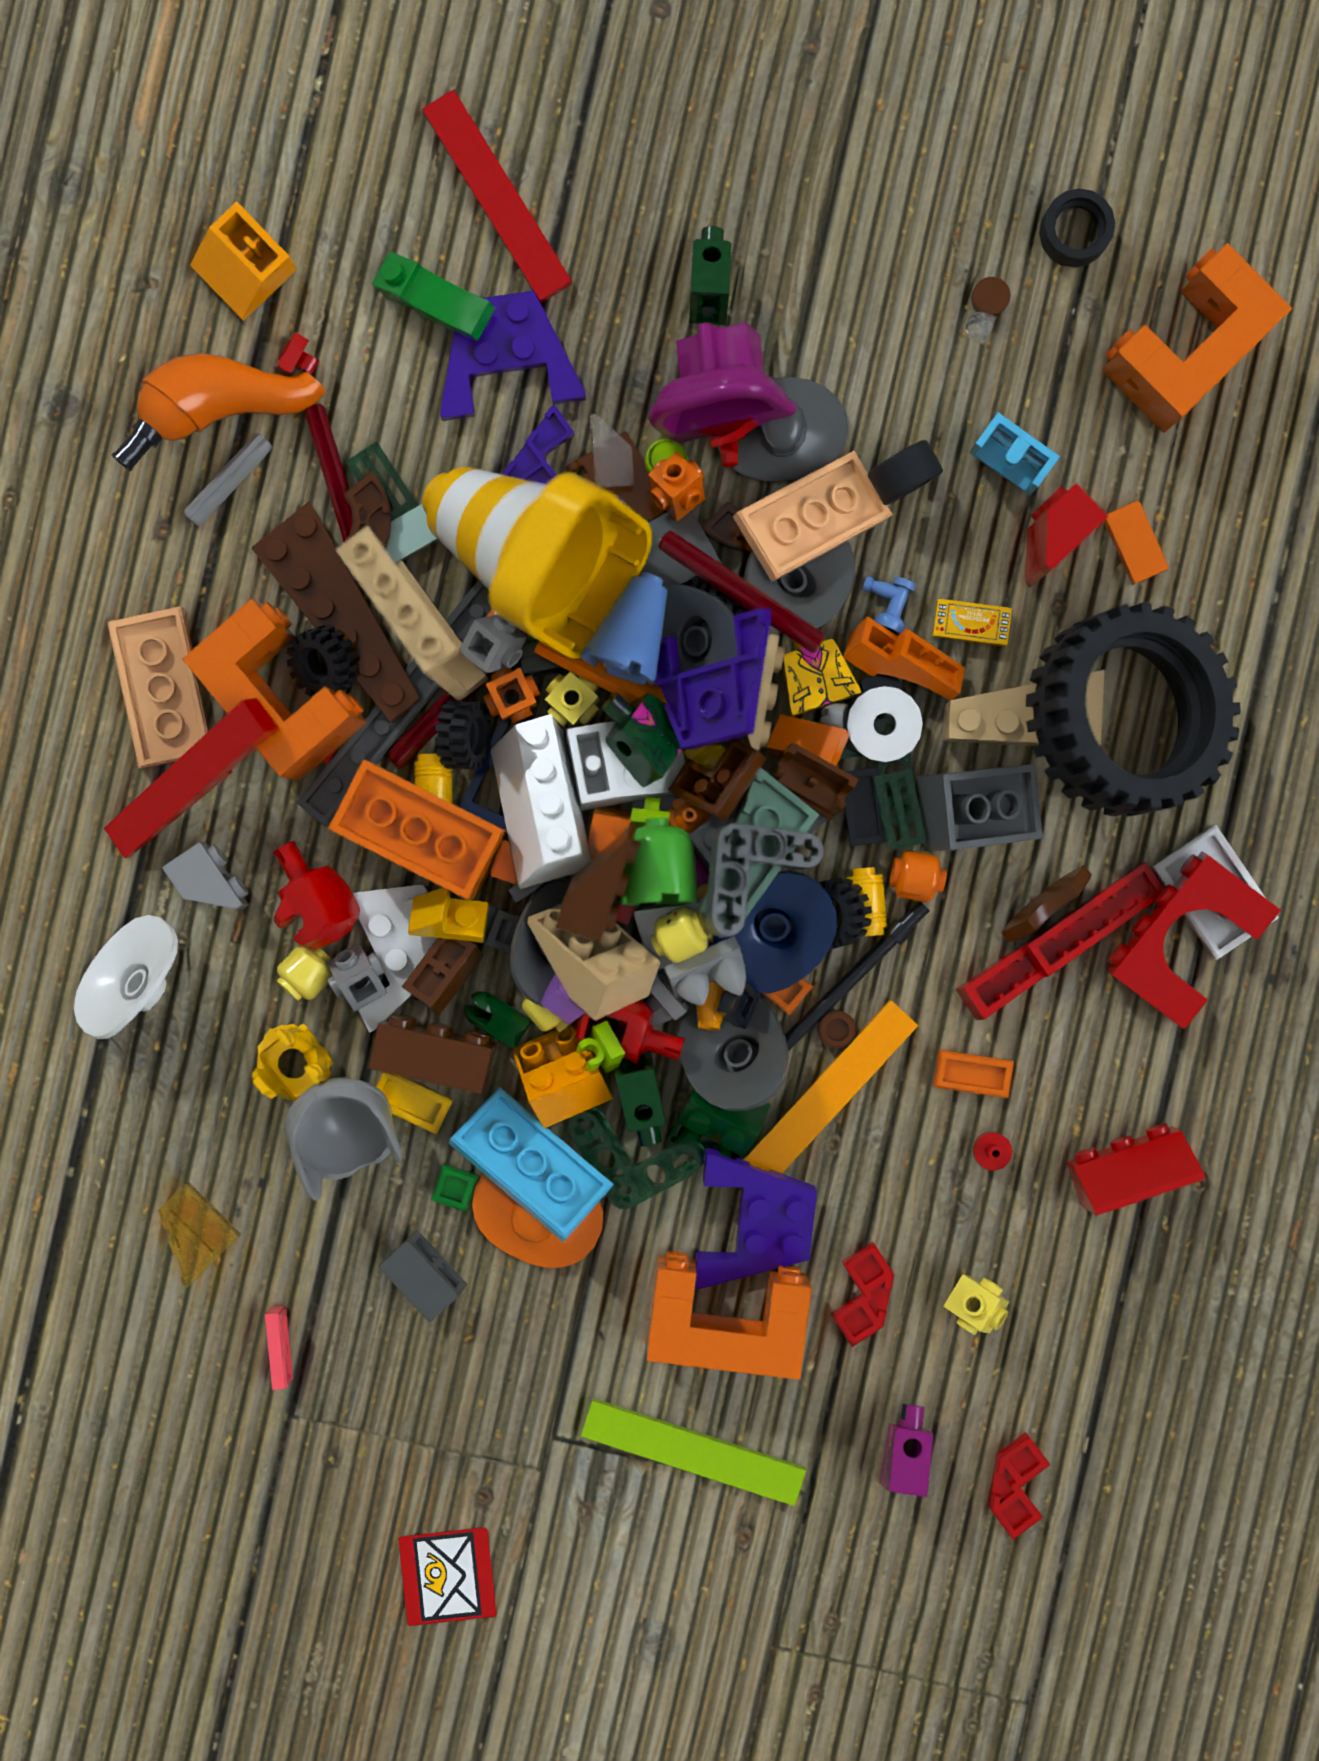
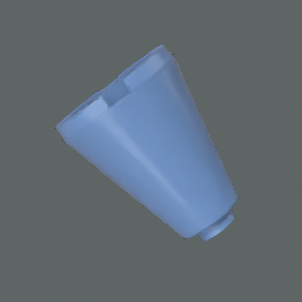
(631, 632)

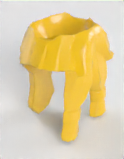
(268, 1075)

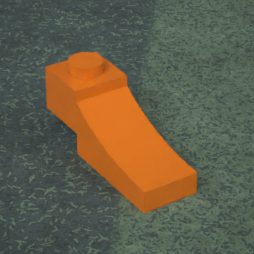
(904, 657)

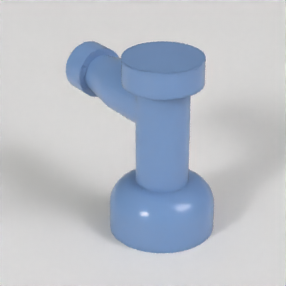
(897, 594)

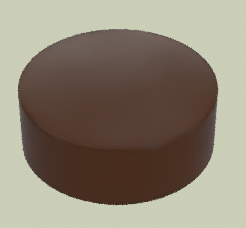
(990, 296)
(837, 1029)

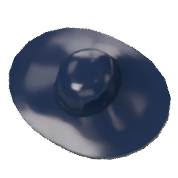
(786, 932)

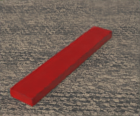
(497, 196)

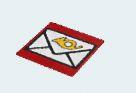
(447, 1576)

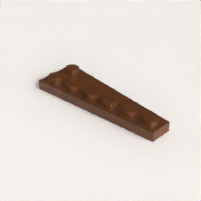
(323, 588)

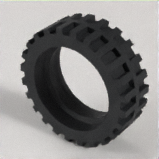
(1200, 697)

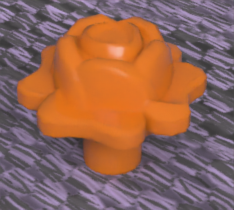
(686, 815)

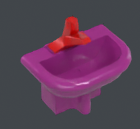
(719, 390)

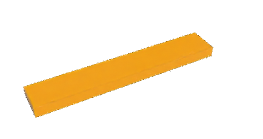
(832, 1089)

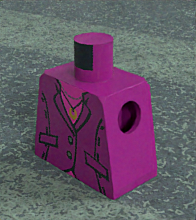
(908, 1470)

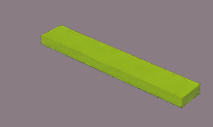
(693, 1451)

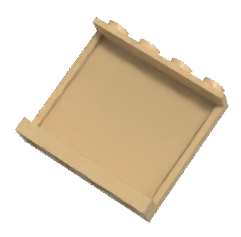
(411, 614)

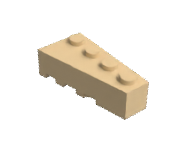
(1002, 715)

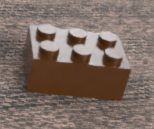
(433, 1053)

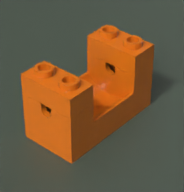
(1234, 302)
(229, 667)
(418, 830)
(724, 1342)

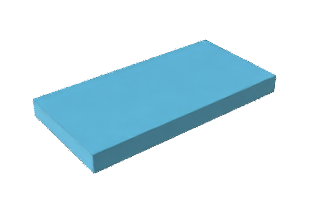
(531, 1164)

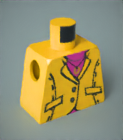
(816, 678)

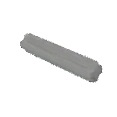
(228, 479)

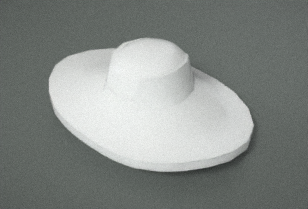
(125, 976)

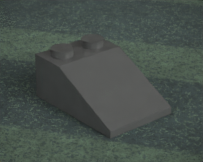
(980, 807)

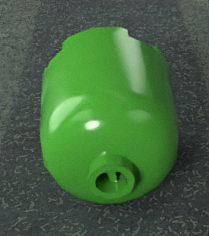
(663, 866)

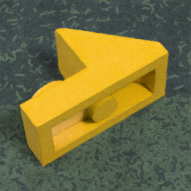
(448, 918)

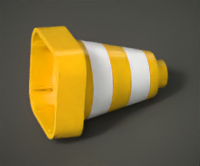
(541, 549)

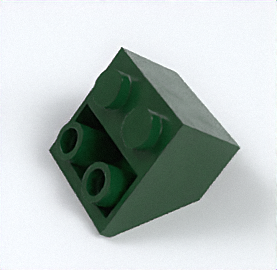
(717, 1129)

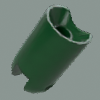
(501, 1022)

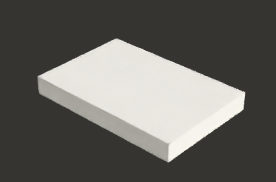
(1212, 928)

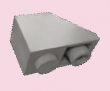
(203, 878)

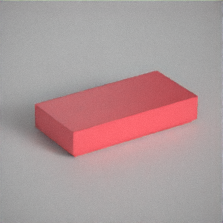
(279, 1347)

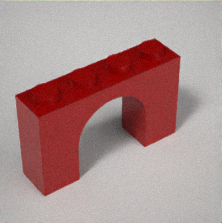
(1202, 886)

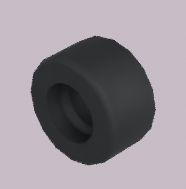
(905, 472)

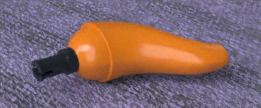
(205, 388)

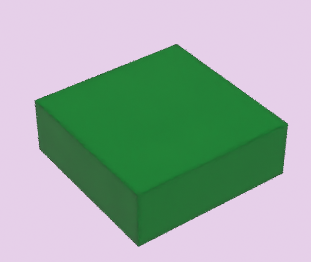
(455, 1187)

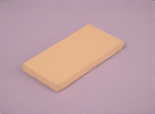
(812, 516)
(158, 686)

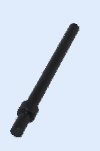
(896, 933)

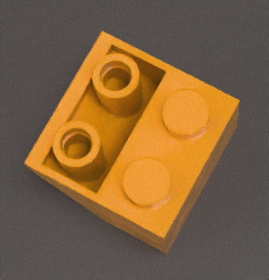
(241, 261)
(557, 1076)

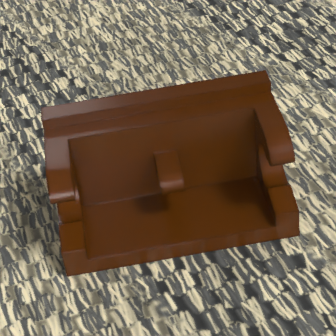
(813, 780)
(442, 972)

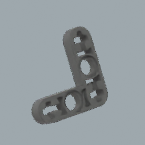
(749, 852)

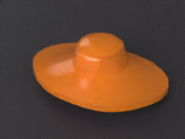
(523, 1236)

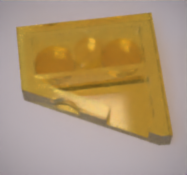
(195, 1231)

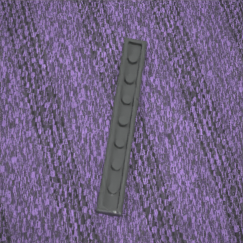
(379, 734)

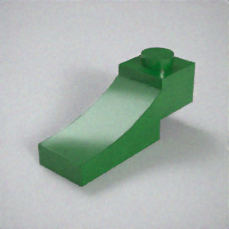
(432, 296)

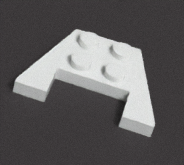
(386, 923)

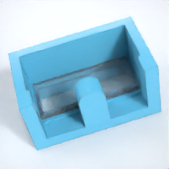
(1014, 454)

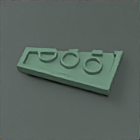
(768, 806)

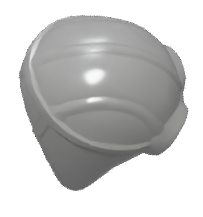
(338, 1131)

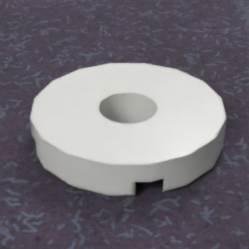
(906, 730)

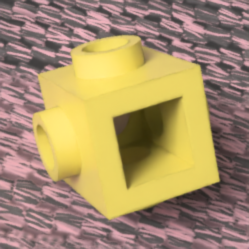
(583, 710)
(965, 1303)

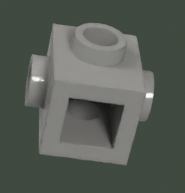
(493, 643)
(356, 977)

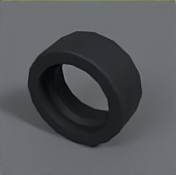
(1093, 204)

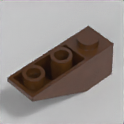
(592, 890)

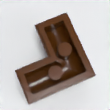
(724, 786)

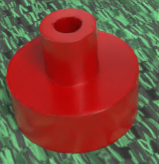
(984, 1147)

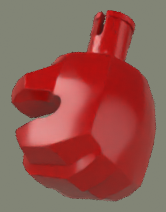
(318, 897)
(635, 1032)

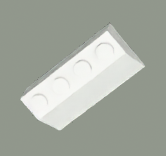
(540, 802)

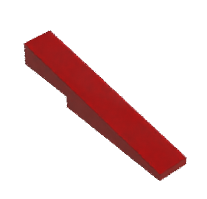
(192, 776)
(1060, 942)

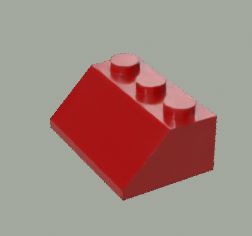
(1058, 529)
(1134, 1169)

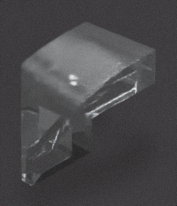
(610, 454)

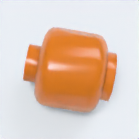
(917, 876)

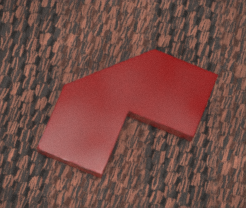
(866, 1311)
(1012, 1469)

